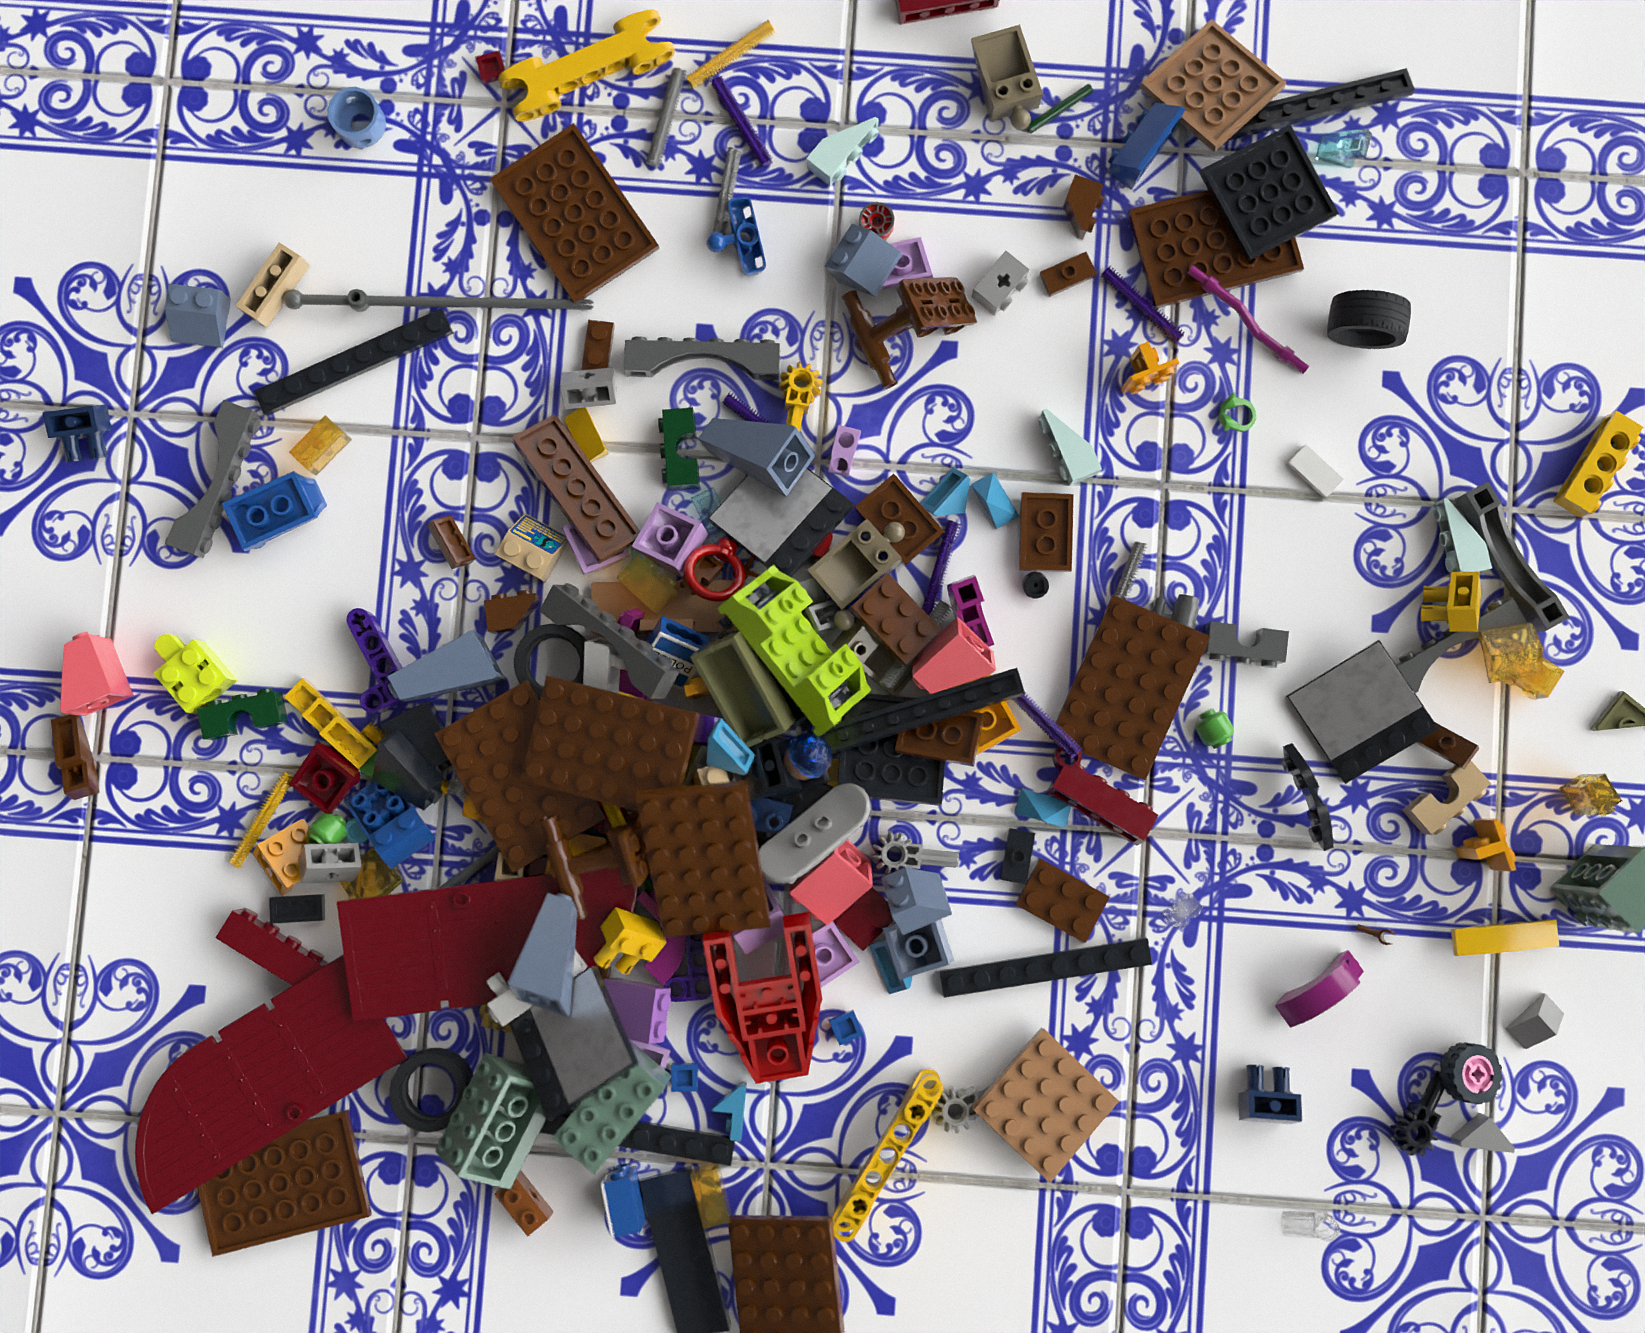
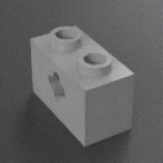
(1006, 270)
(588, 388)
(329, 862)

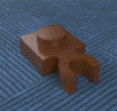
(705, 570)

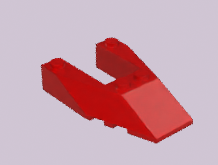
(771, 1016)

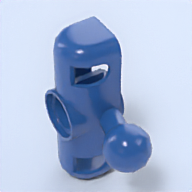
(746, 251)

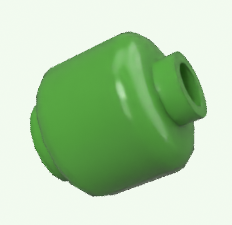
(1214, 728)
(327, 830)

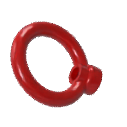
(724, 551)

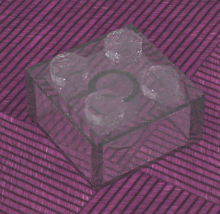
(1182, 910)

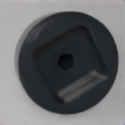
(1035, 585)

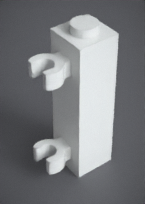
(602, 665)
(506, 1005)

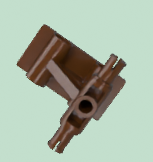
(924, 307)
(623, 852)

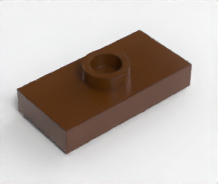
(1068, 274)
(451, 542)
(1450, 746)

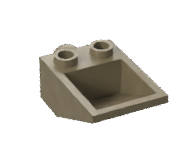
(1007, 75)
(854, 563)
(869, 650)

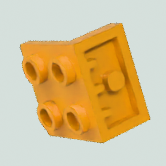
(280, 856)

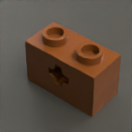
(524, 1204)

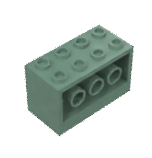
(1606, 888)
(611, 1113)
(493, 1124)

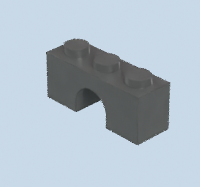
(1268, 648)

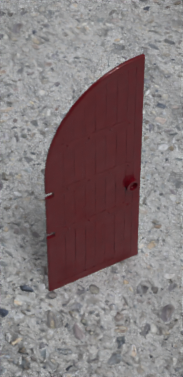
(449, 941)
(257, 1083)

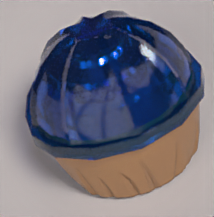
(807, 757)

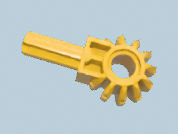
(799, 398)

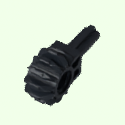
(1421, 1116)

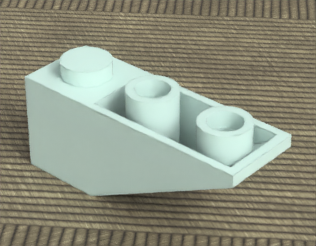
(836, 151)
(1073, 452)
(1462, 544)

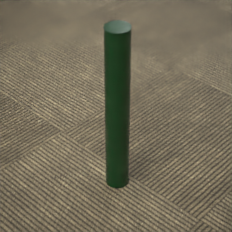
(1060, 108)

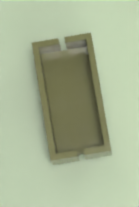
(743, 688)

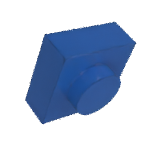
(846, 1027)
(684, 1077)

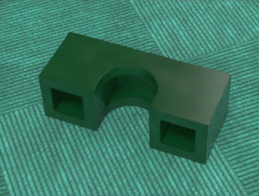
(678, 426)
(220, 719)

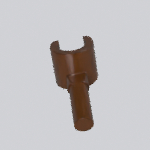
(1376, 933)

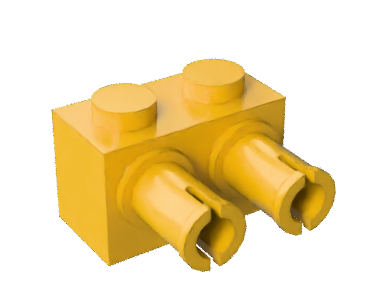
(1463, 602)
(633, 936)

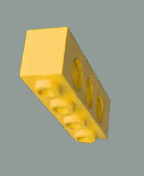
(1572, 493)

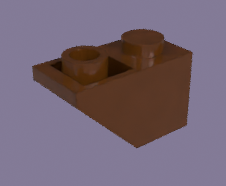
(1081, 202)
(509, 613)

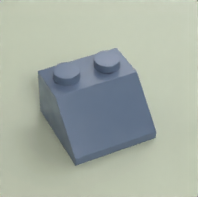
(863, 260)
(197, 315)
(915, 898)
(919, 949)

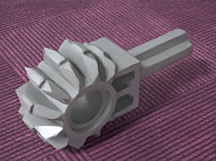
(912, 855)
(966, 1099)

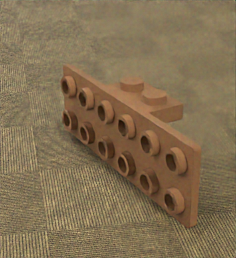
(684, 608)

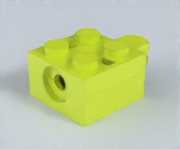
(188, 674)

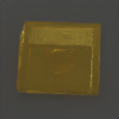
(1511, 652)
(373, 878)

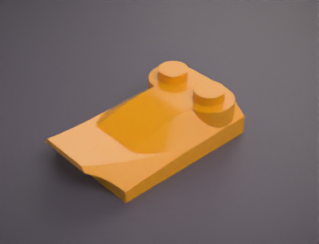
(997, 725)

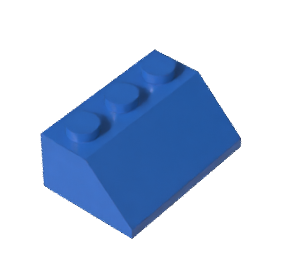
(1144, 143)

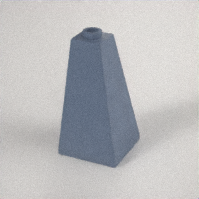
(764, 451)
(449, 669)
(547, 961)

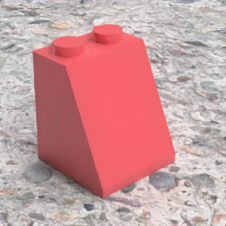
(952, 659)
(91, 675)
(834, 883)

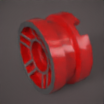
(878, 211)

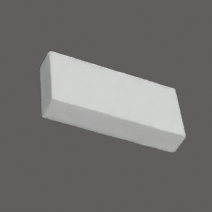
(1315, 471)

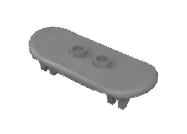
(814, 833)

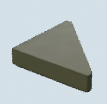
(1621, 713)

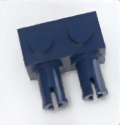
(70, 423)
(771, 815)
(1269, 1107)

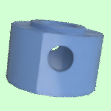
(343, 112)

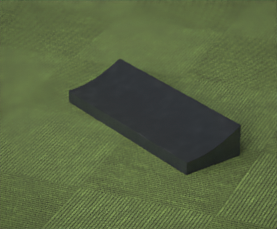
(685, 1253)

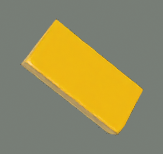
(586, 434)

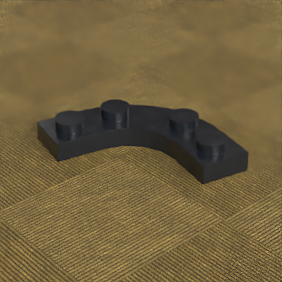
(1305, 780)

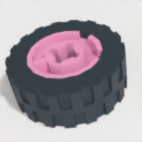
(1457, 1073)

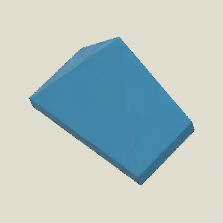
(948, 495)
(994, 500)
(728, 750)
(1042, 808)
(887, 968)

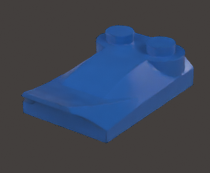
(274, 509)

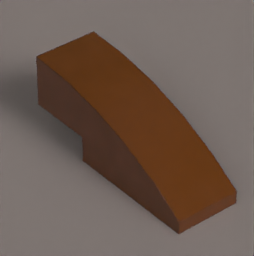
(74, 757)

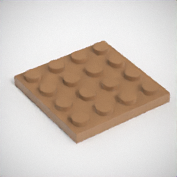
(1215, 83)
(1045, 1104)

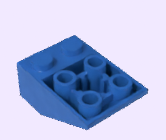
(389, 823)

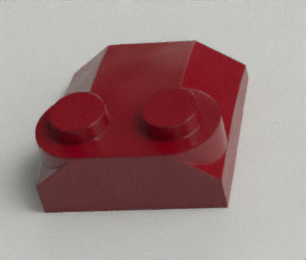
(325, 777)
(865, 918)

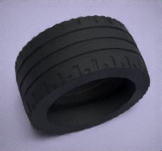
(1369, 319)
(533, 639)
(399, 1089)

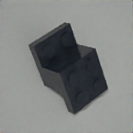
(768, 772)

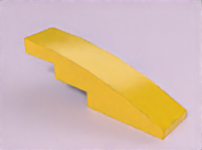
(330, 723)
(1505, 937)

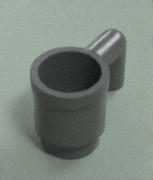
(1184, 610)

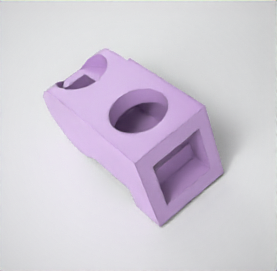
(844, 450)

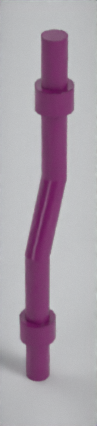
(1212, 285)

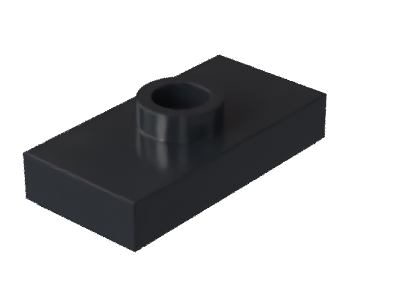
(1017, 856)
(297, 908)

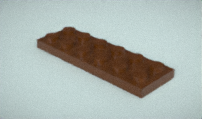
(576, 488)

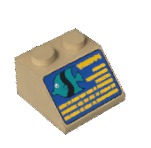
(532, 547)

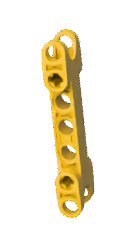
(586, 65)
(857, 1212)

